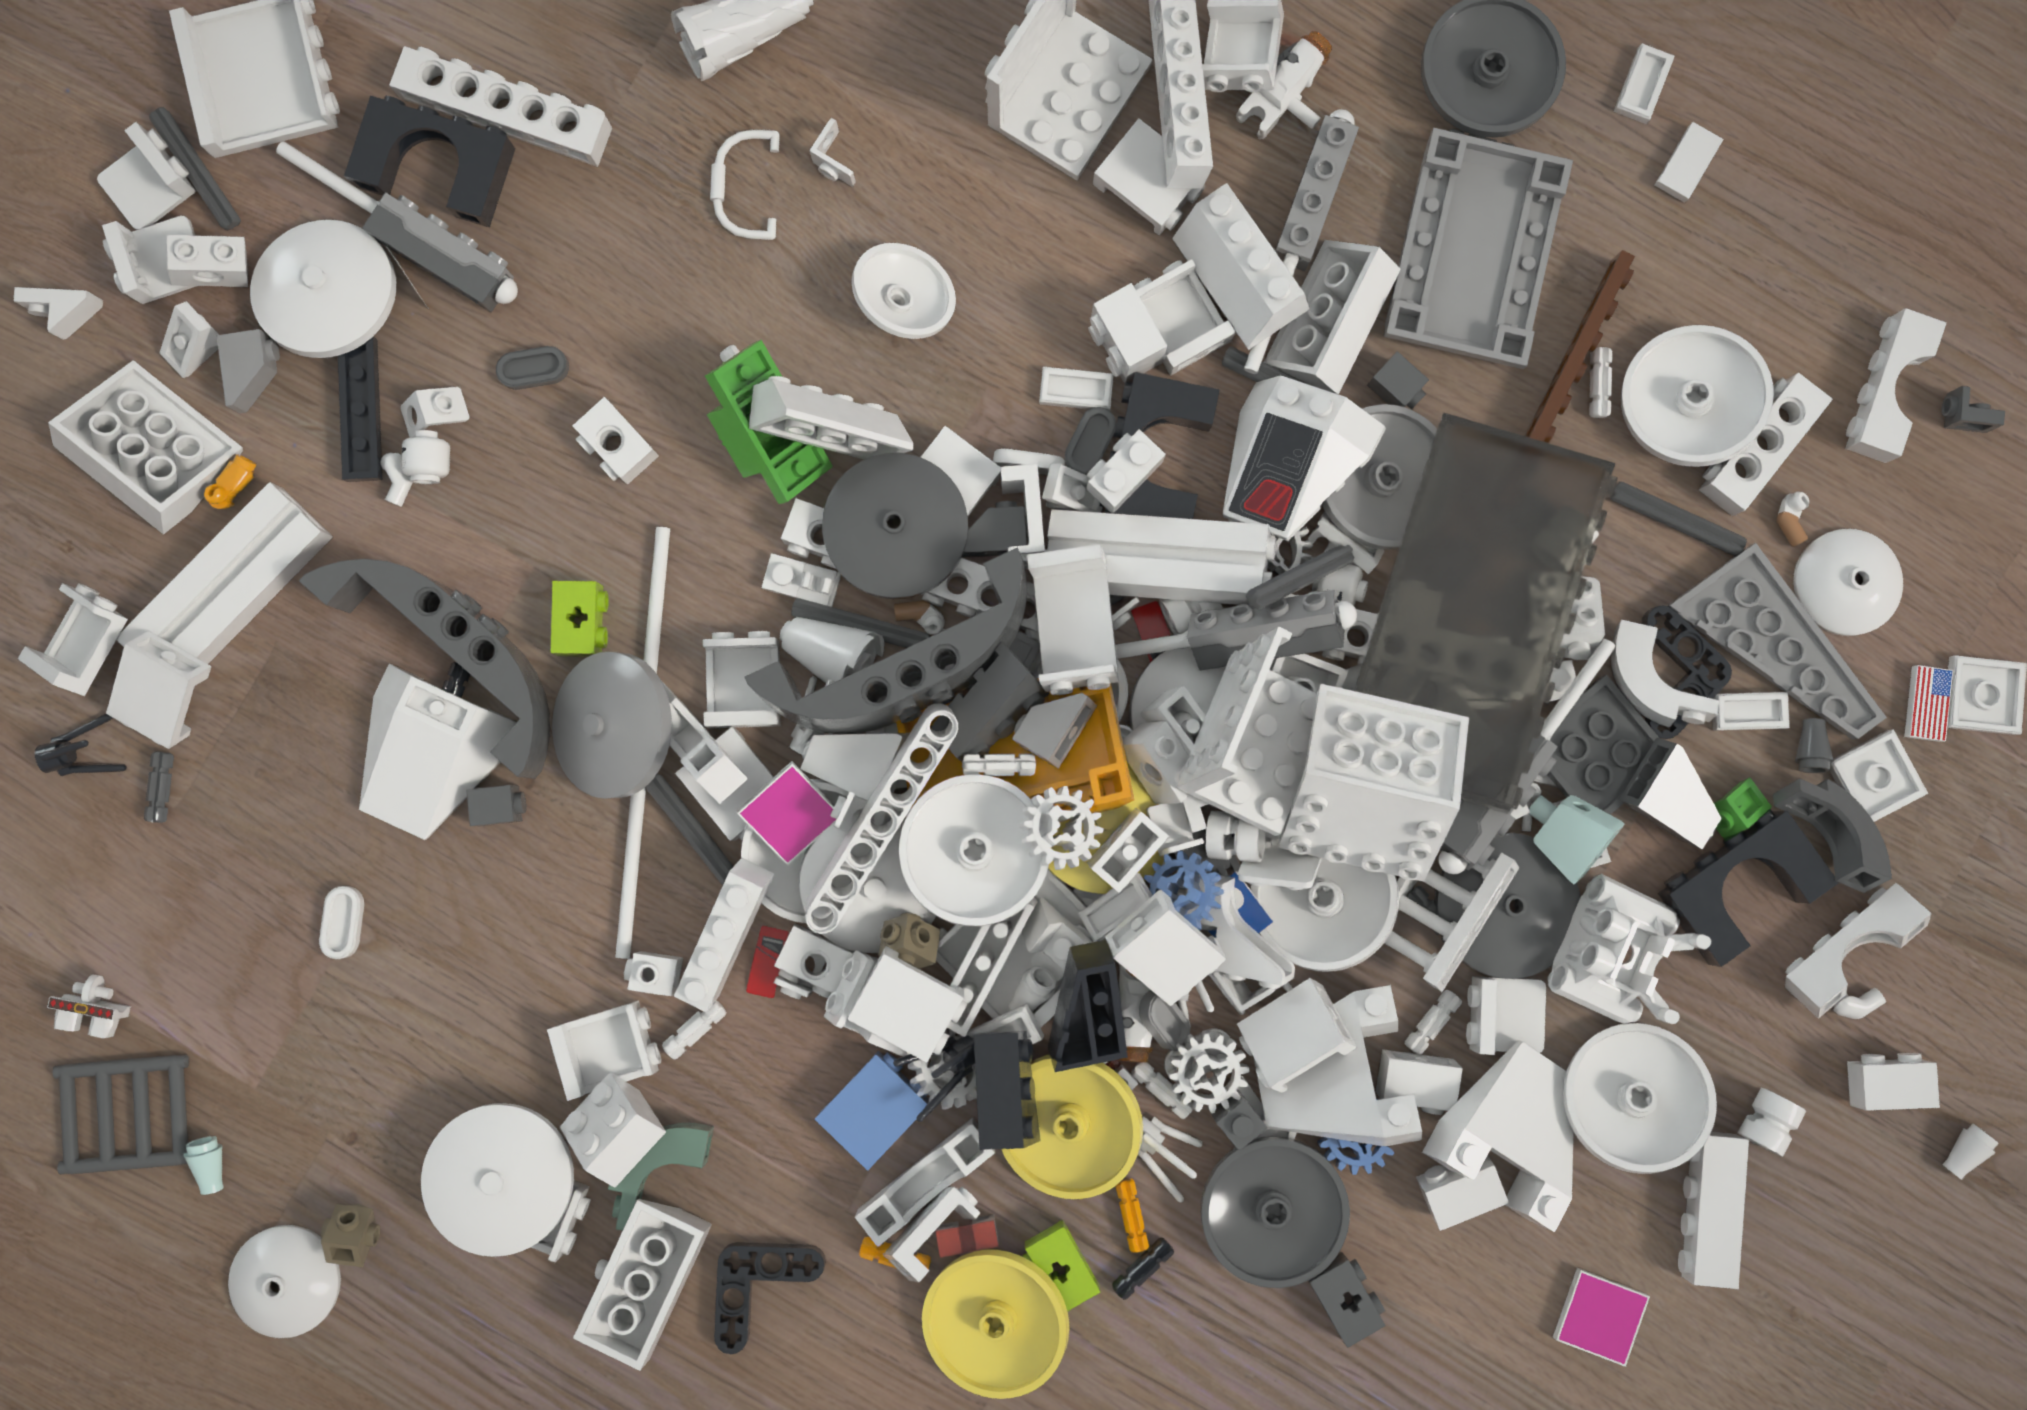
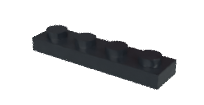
(360, 413)

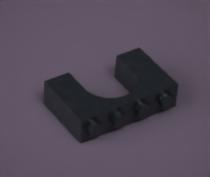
(393, 129)
(1157, 402)
(1698, 893)

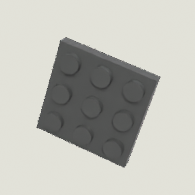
(1600, 746)

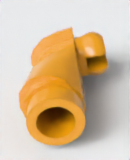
(232, 480)

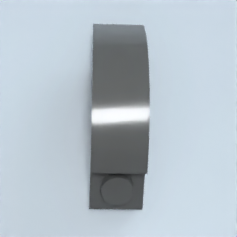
(1849, 830)

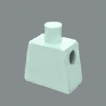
(1573, 834)

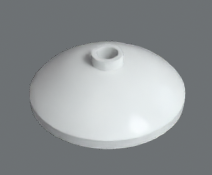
(903, 290)
(1828, 586)
(306, 1282)

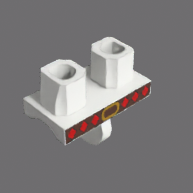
(72, 1008)

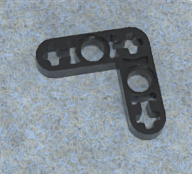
(1696, 676)
(742, 1280)

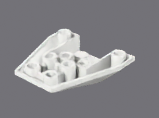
(425, 752)

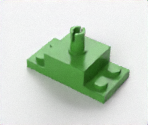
(783, 463)

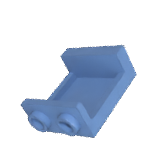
(873, 1110)

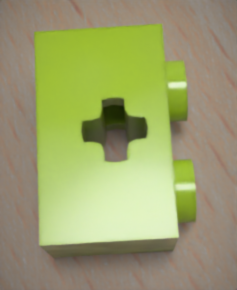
(568, 602)
(1059, 1246)

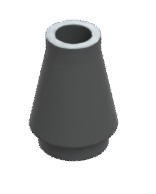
(1814, 748)

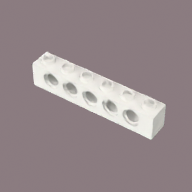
(421, 66)
(1181, 93)

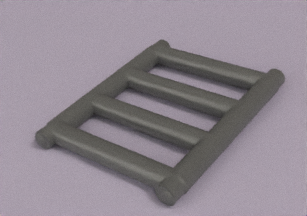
(107, 1158)

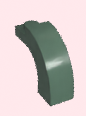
(681, 1144)

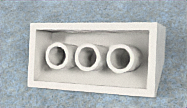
(1239, 267)
(1343, 300)
(826, 420)
(642, 1282)

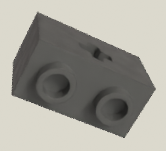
(1350, 1320)

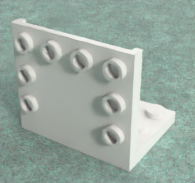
(1061, 84)
(1253, 739)
(1377, 783)

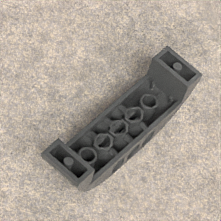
(417, 597)
(851, 703)

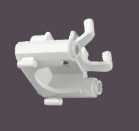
(1598, 937)

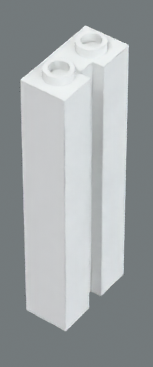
(1171, 555)
(233, 576)

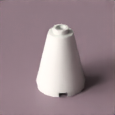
(830, 648)

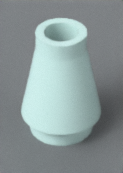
(205, 1163)

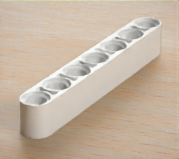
(879, 836)

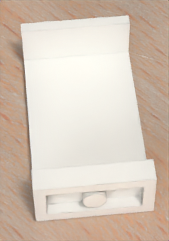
(1074, 619)

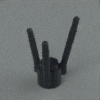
(61, 753)
(958, 1058)

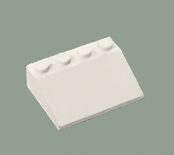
(144, 445)

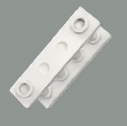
(1460, 935)

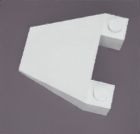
(1338, 1093)
(1522, 1119)

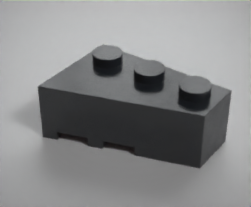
(1088, 1011)
(1005, 1091)

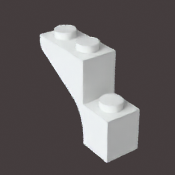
(1245, 950)

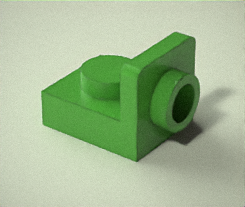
(1740, 808)

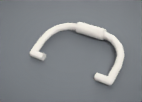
(718, 183)

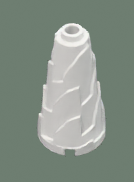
(728, 30)

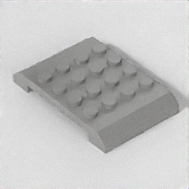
(1477, 248)

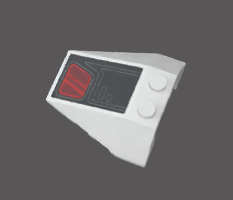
(1294, 452)

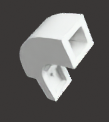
(1643, 687)

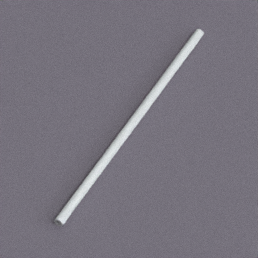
(637, 800)

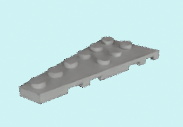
(1765, 626)

